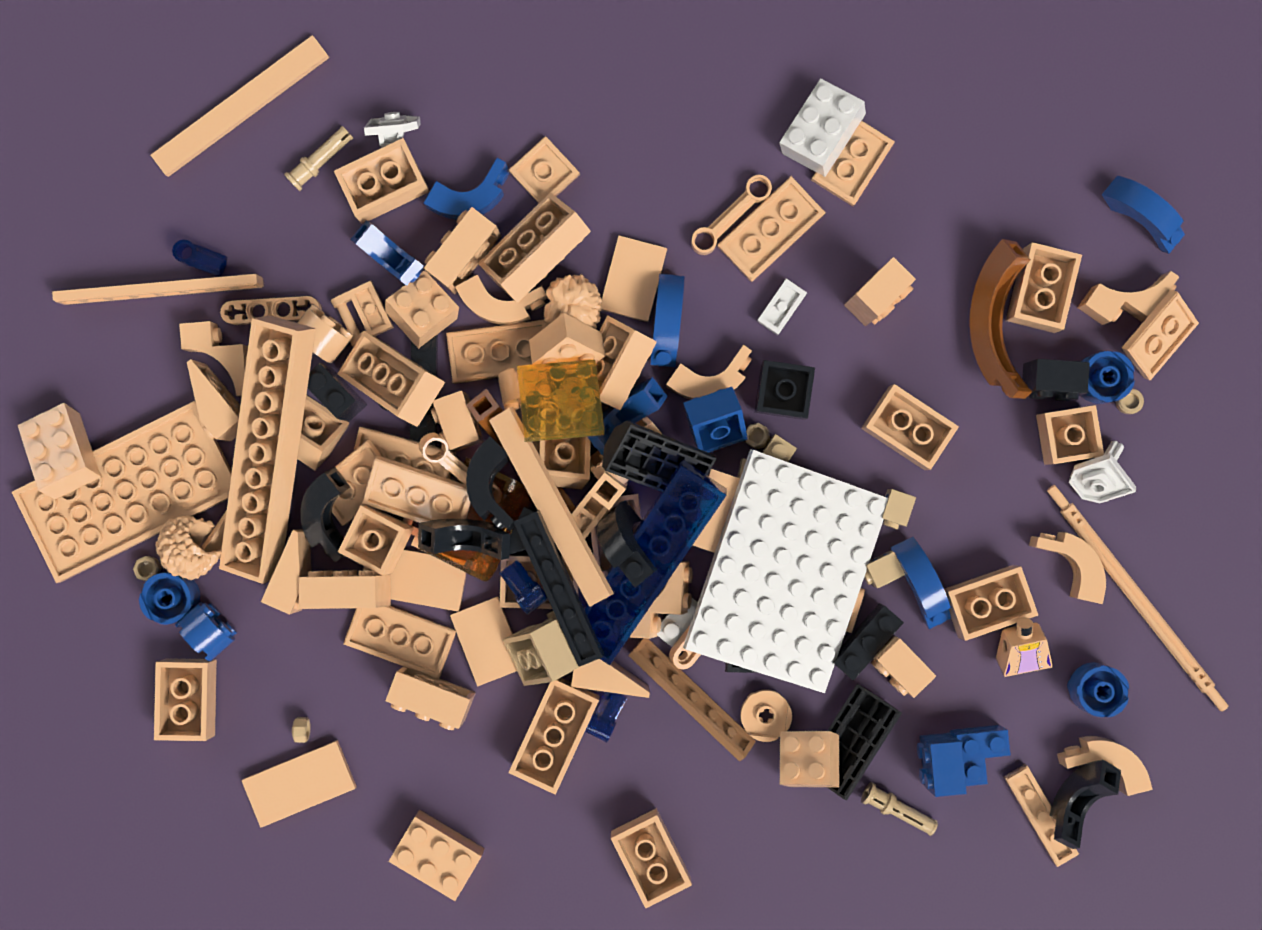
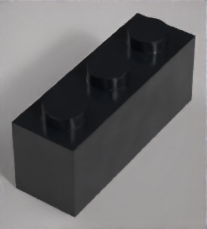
(867, 641)

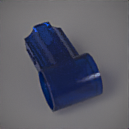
(200, 258)
(527, 592)
(603, 719)

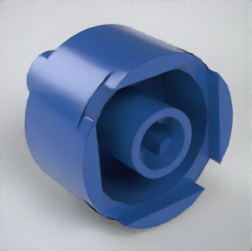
(1118, 377)
(154, 598)
(206, 631)
(1112, 687)

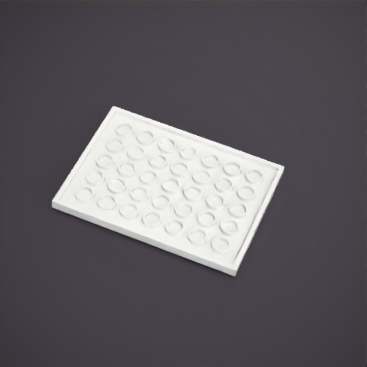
(786, 572)

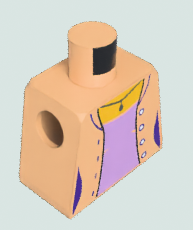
(1023, 649)

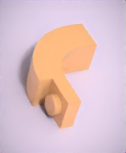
(497, 311)
(692, 385)
(597, 503)
(1087, 568)
(1133, 776)

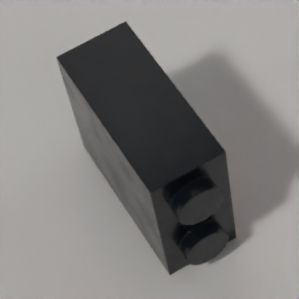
(334, 393)

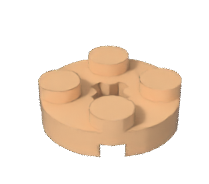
(756, 703)

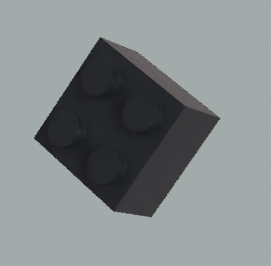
(1056, 378)
(784, 390)

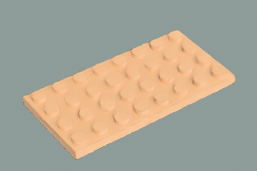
(144, 481)

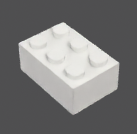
(823, 127)

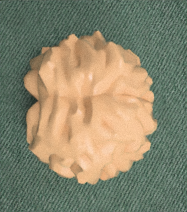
(574, 297)
(181, 545)

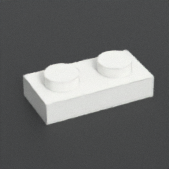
(781, 307)
(675, 625)

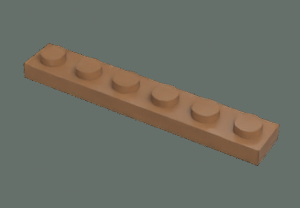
(692, 699)

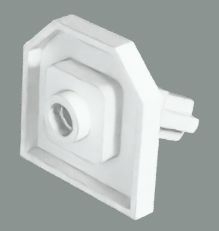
(391, 127)
(1102, 477)

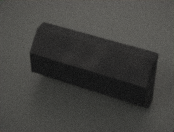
(649, 456)
(862, 730)

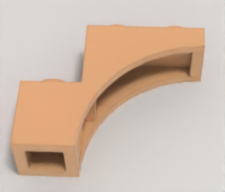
(1106, 304)
(205, 338)
(672, 600)

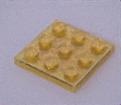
(560, 400)

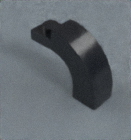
(479, 481)
(317, 512)
(463, 534)
(620, 545)
(1077, 796)

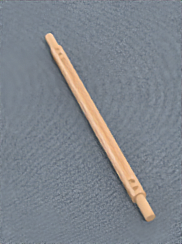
(1138, 599)

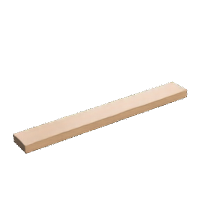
(240, 106)
(158, 289)
(552, 507)

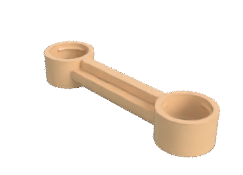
(731, 214)
(450, 461)

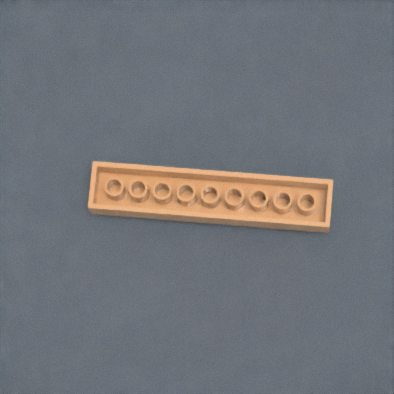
(266, 446)

